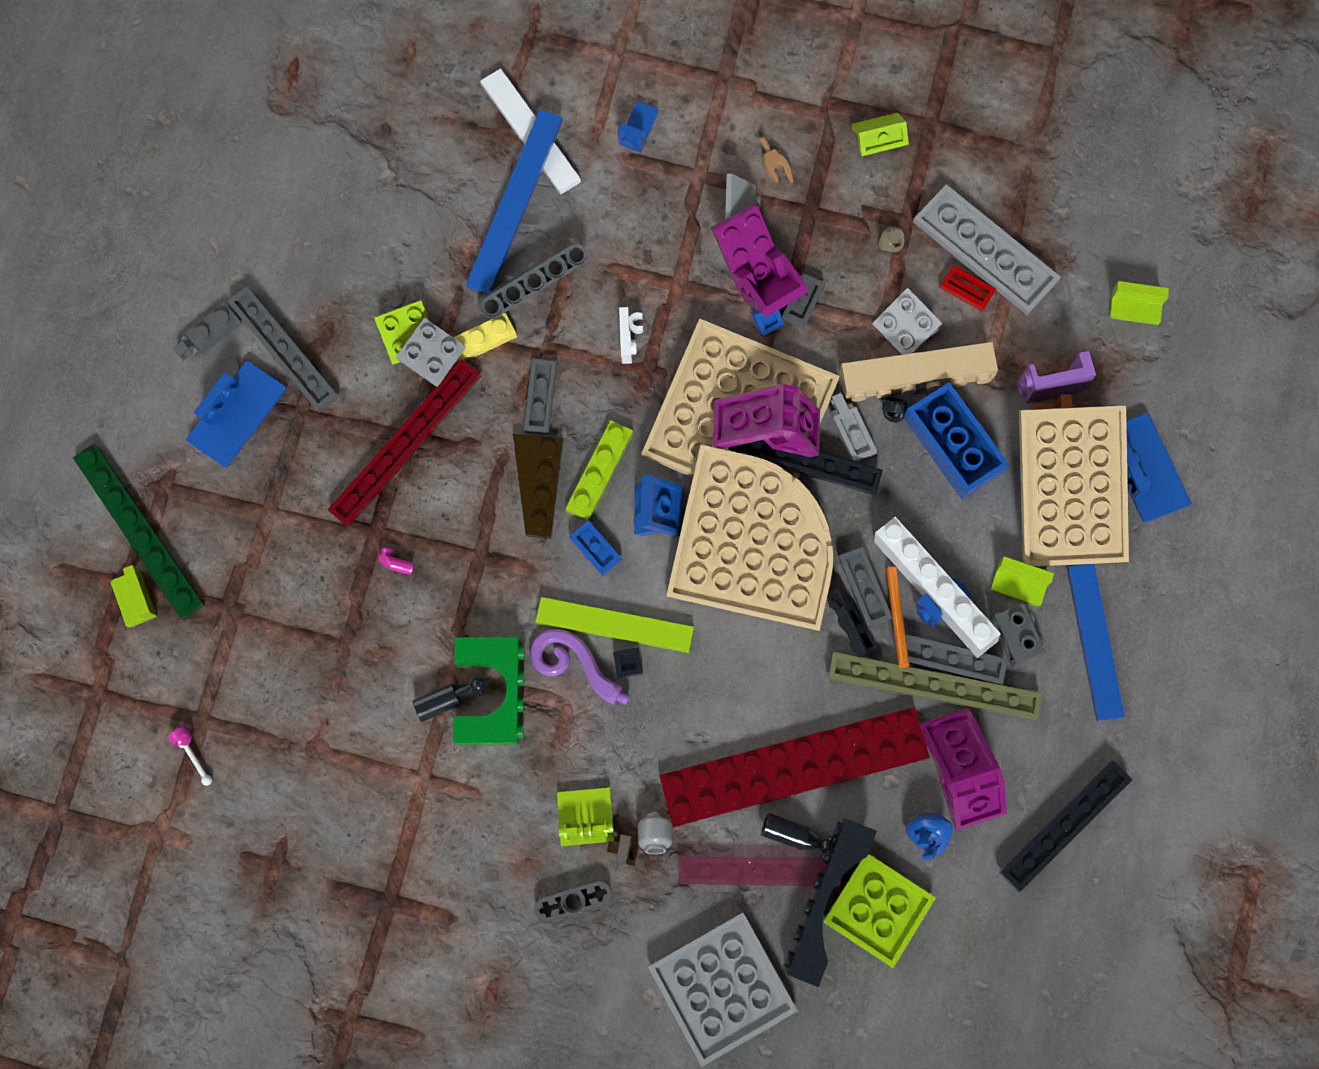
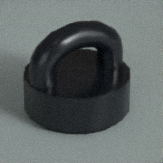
(894, 405)

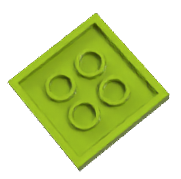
(879, 910)

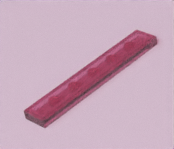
(750, 871)

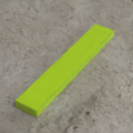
(614, 625)

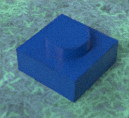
(767, 324)

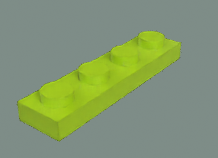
(599, 471)

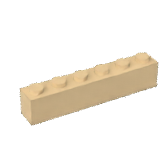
(918, 371)

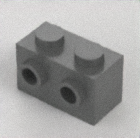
(1019, 635)

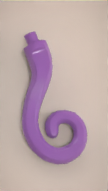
(602, 686)

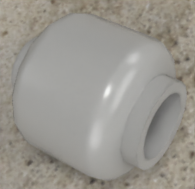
(655, 833)

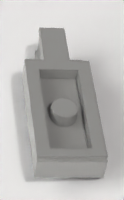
(852, 429)

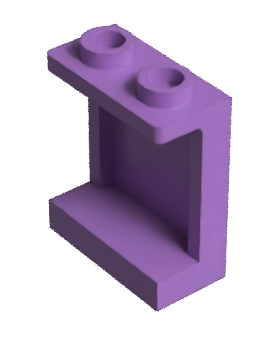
(1050, 386)

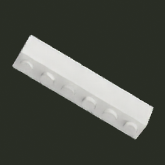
(932, 580)

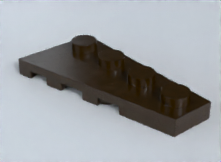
(538, 476)

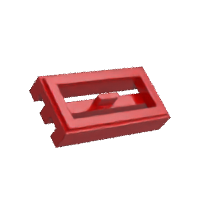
(967, 288)

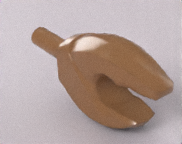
(773, 160)

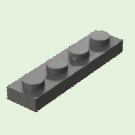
(955, 660)

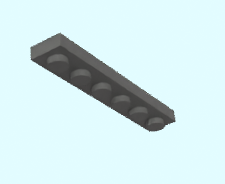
(283, 349)

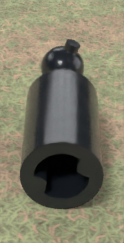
(447, 698)
(793, 834)

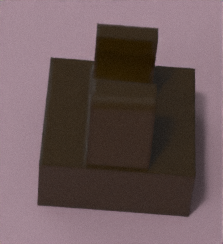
(625, 850)

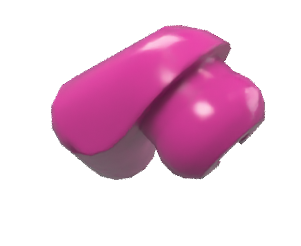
(395, 564)

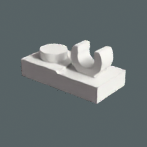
(628, 346)

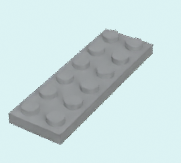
(986, 249)

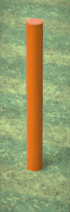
(897, 616)

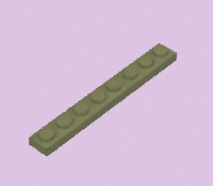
(935, 686)

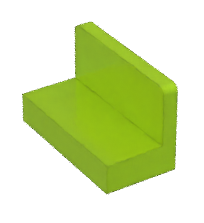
(881, 134)
(1138, 302)
(1021, 581)
(133, 597)

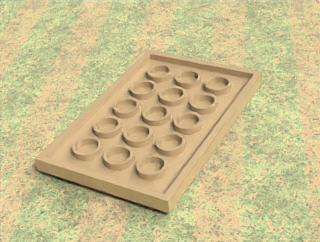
(1074, 485)

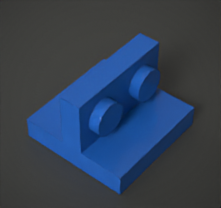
(657, 507)

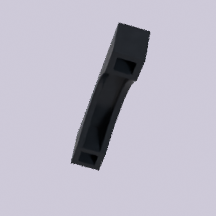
(809, 957)

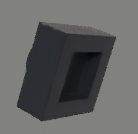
(628, 663)

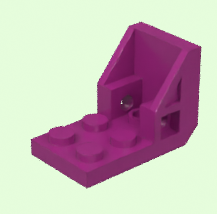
(757, 268)
(772, 414)
(966, 769)

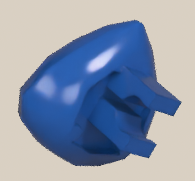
(930, 832)

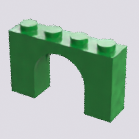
(504, 724)

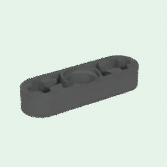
(555, 914)

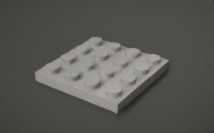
(722, 989)

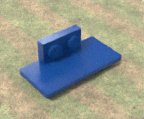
(234, 412)
(1151, 473)

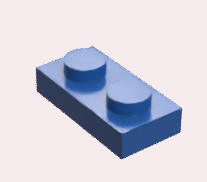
(595, 548)

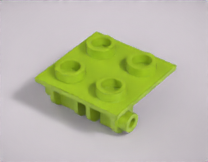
(398, 327)
(585, 816)

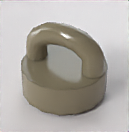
(892, 240)

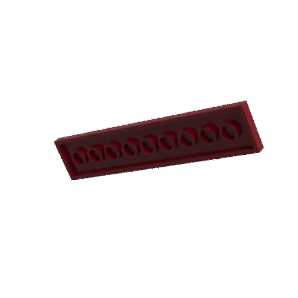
(793, 767)

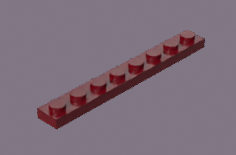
(404, 443)

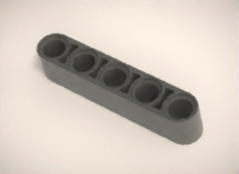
(545, 279)

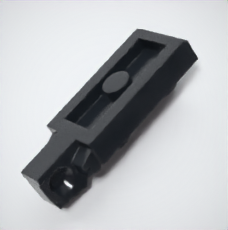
(852, 623)

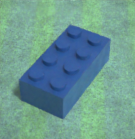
(955, 440)

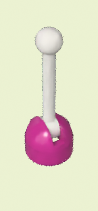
(181, 739)

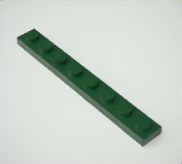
(138, 532)

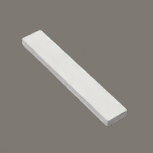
(522, 120)

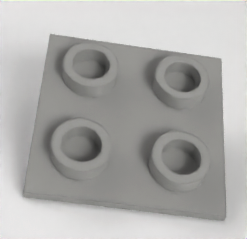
(907, 323)
(430, 352)

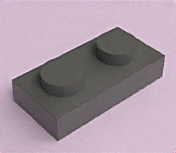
(800, 310)

